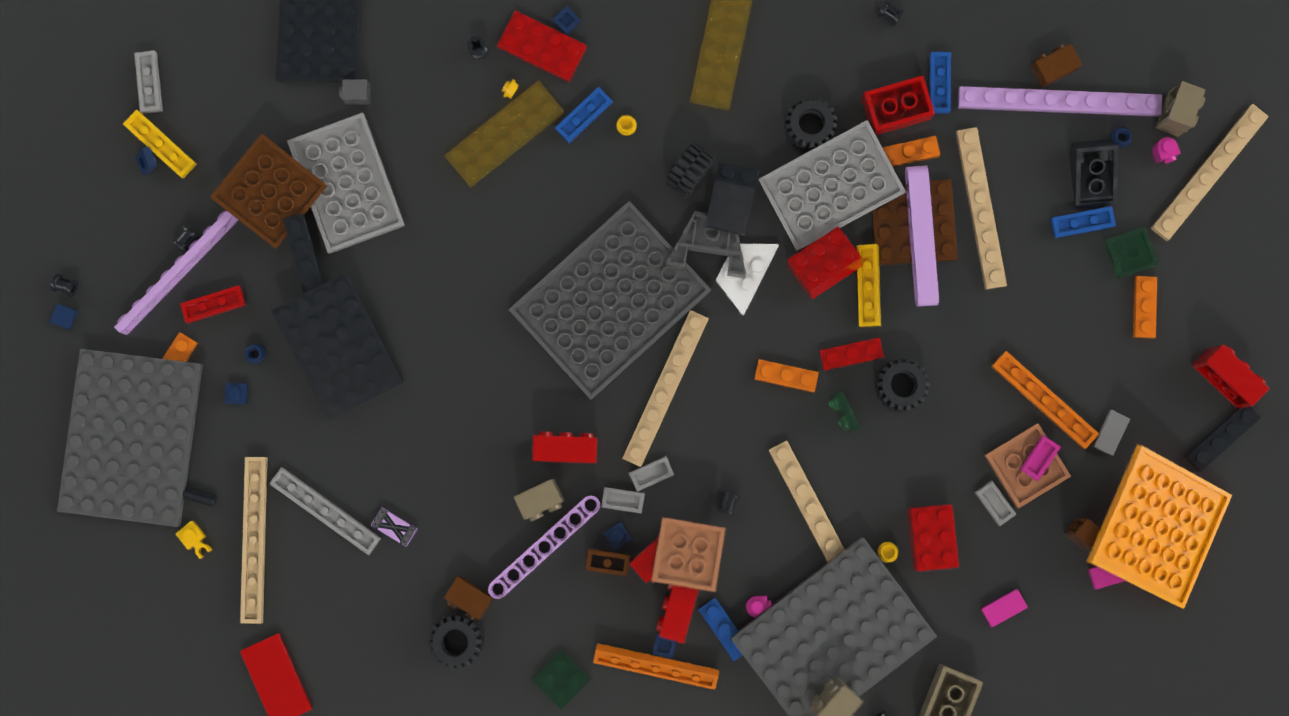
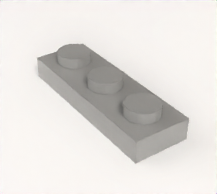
(148, 82)

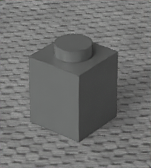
(355, 92)

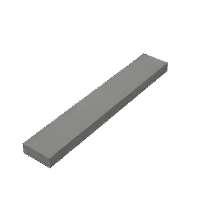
(325, 511)

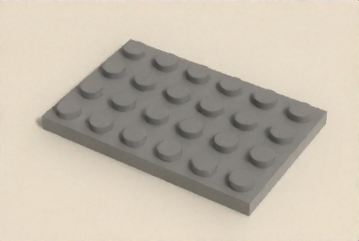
(832, 185)
(358, 192)

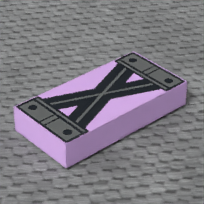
(394, 527)

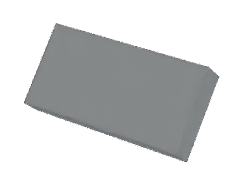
(1111, 432)
(651, 473)
(623, 500)
(995, 503)

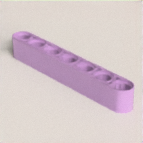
(921, 236)
(535, 551)

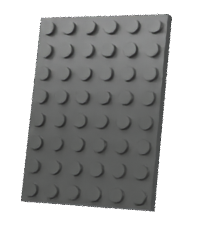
(609, 300)
(133, 422)
(838, 623)

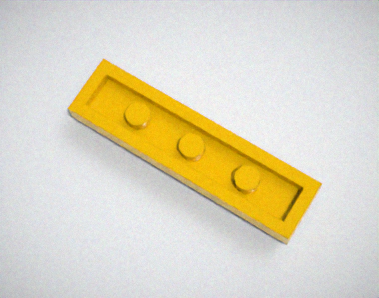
(159, 144)
(869, 286)

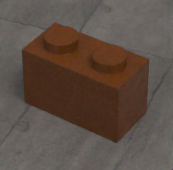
(1056, 65)
(1083, 533)
(607, 562)
(468, 598)

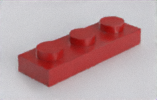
(213, 304)
(851, 354)

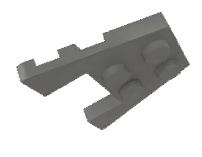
(708, 240)

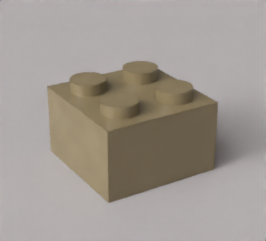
(1181, 109)
(539, 499)
(835, 700)

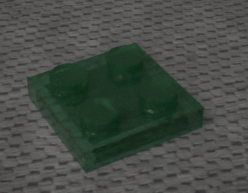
(1131, 252)
(840, 404)
(561, 679)

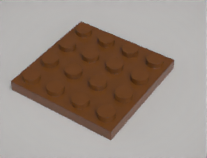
(267, 189)
(892, 226)

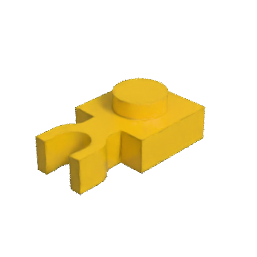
(192, 537)

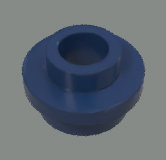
(1125, 133)
(249, 351)

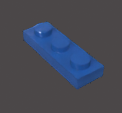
(940, 81)
(583, 115)
(1083, 222)
(721, 626)

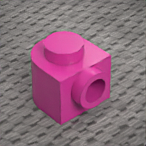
(1165, 150)
(757, 604)

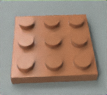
(1010, 456)
(688, 554)

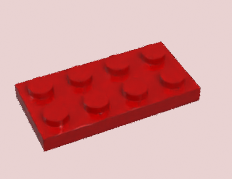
(542, 46)

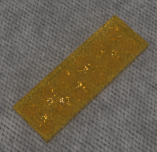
(720, 53)
(504, 134)

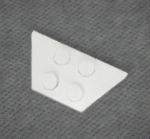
(756, 261)

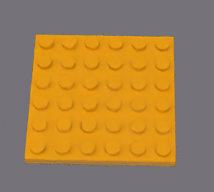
(1159, 527)

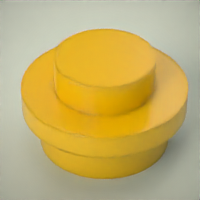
(509, 88)
(626, 125)
(887, 552)

